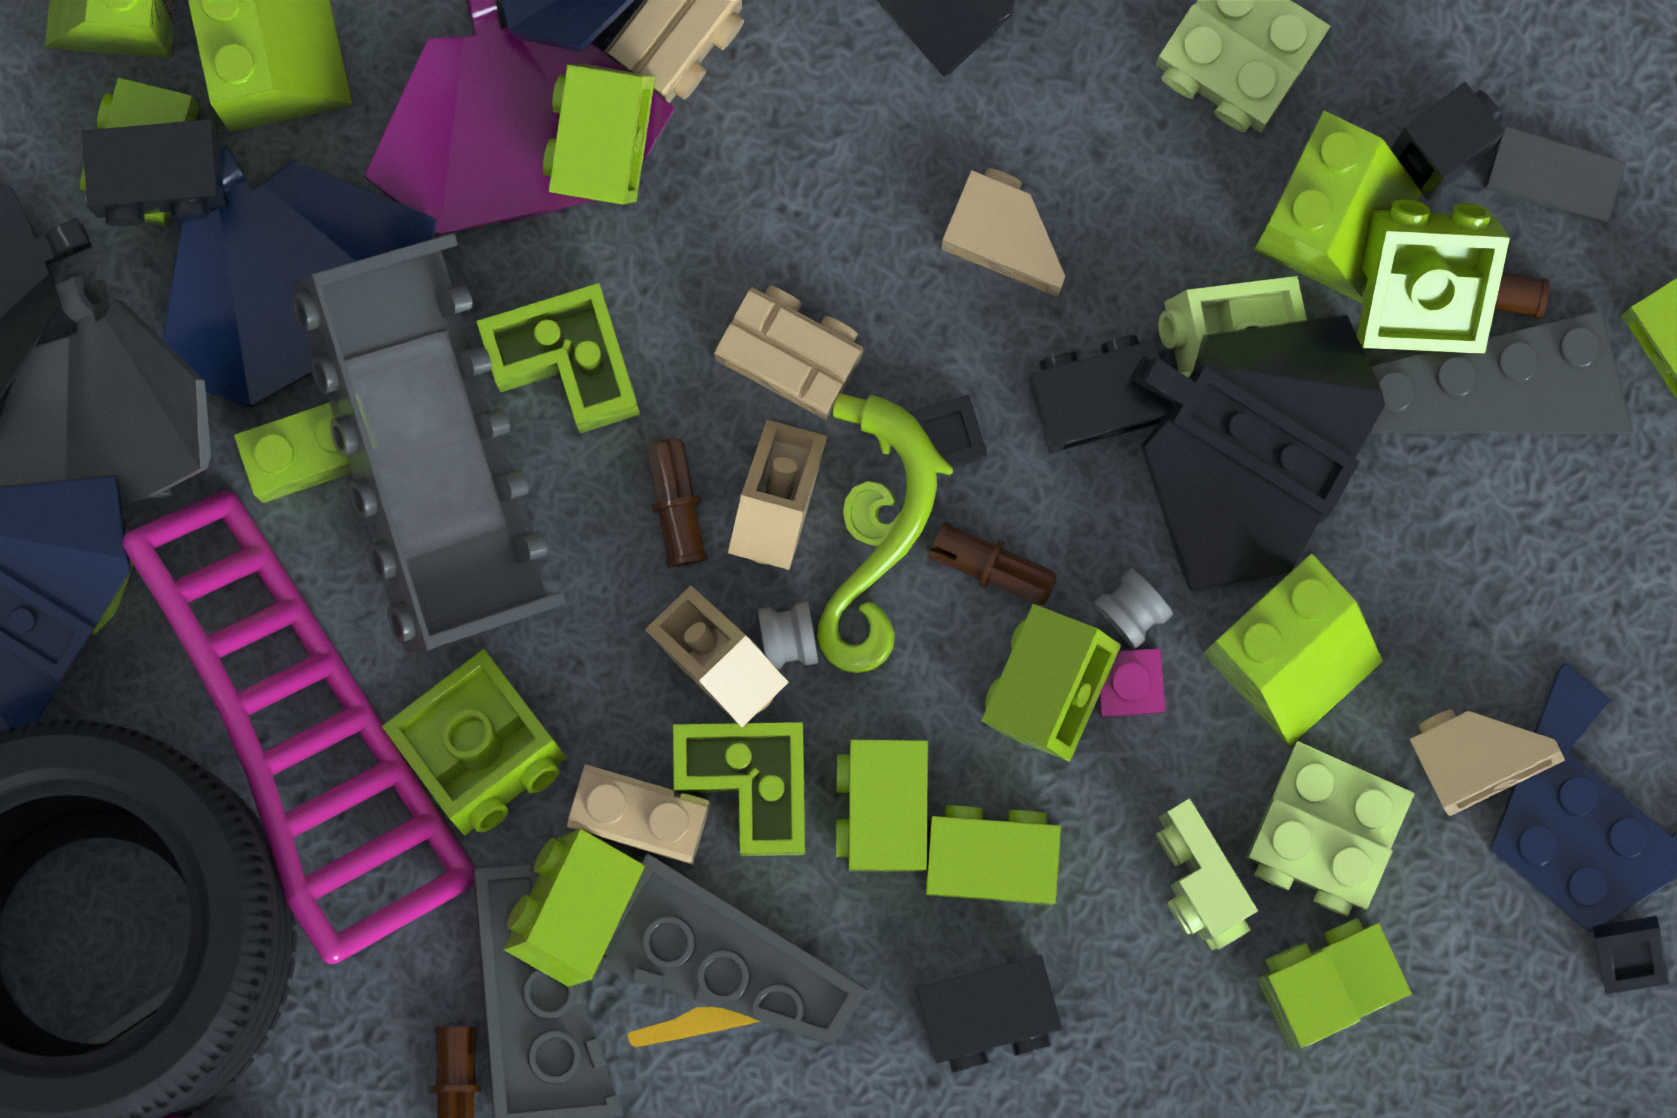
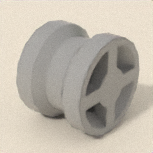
(1133, 608)
(788, 635)

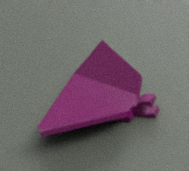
(478, 127)

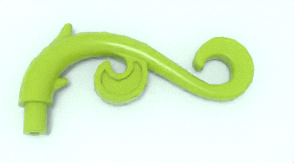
(861, 512)

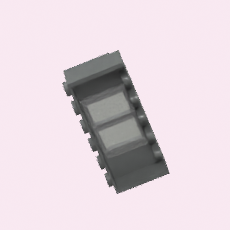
(422, 445)

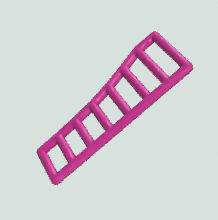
(260, 765)

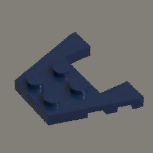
(1574, 830)

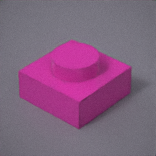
(1134, 685)

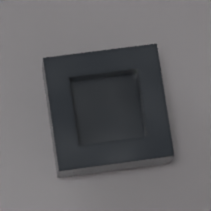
(953, 430)
(1631, 955)

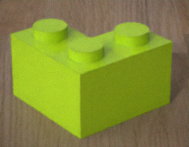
(566, 338)
(759, 763)
(1332, 985)

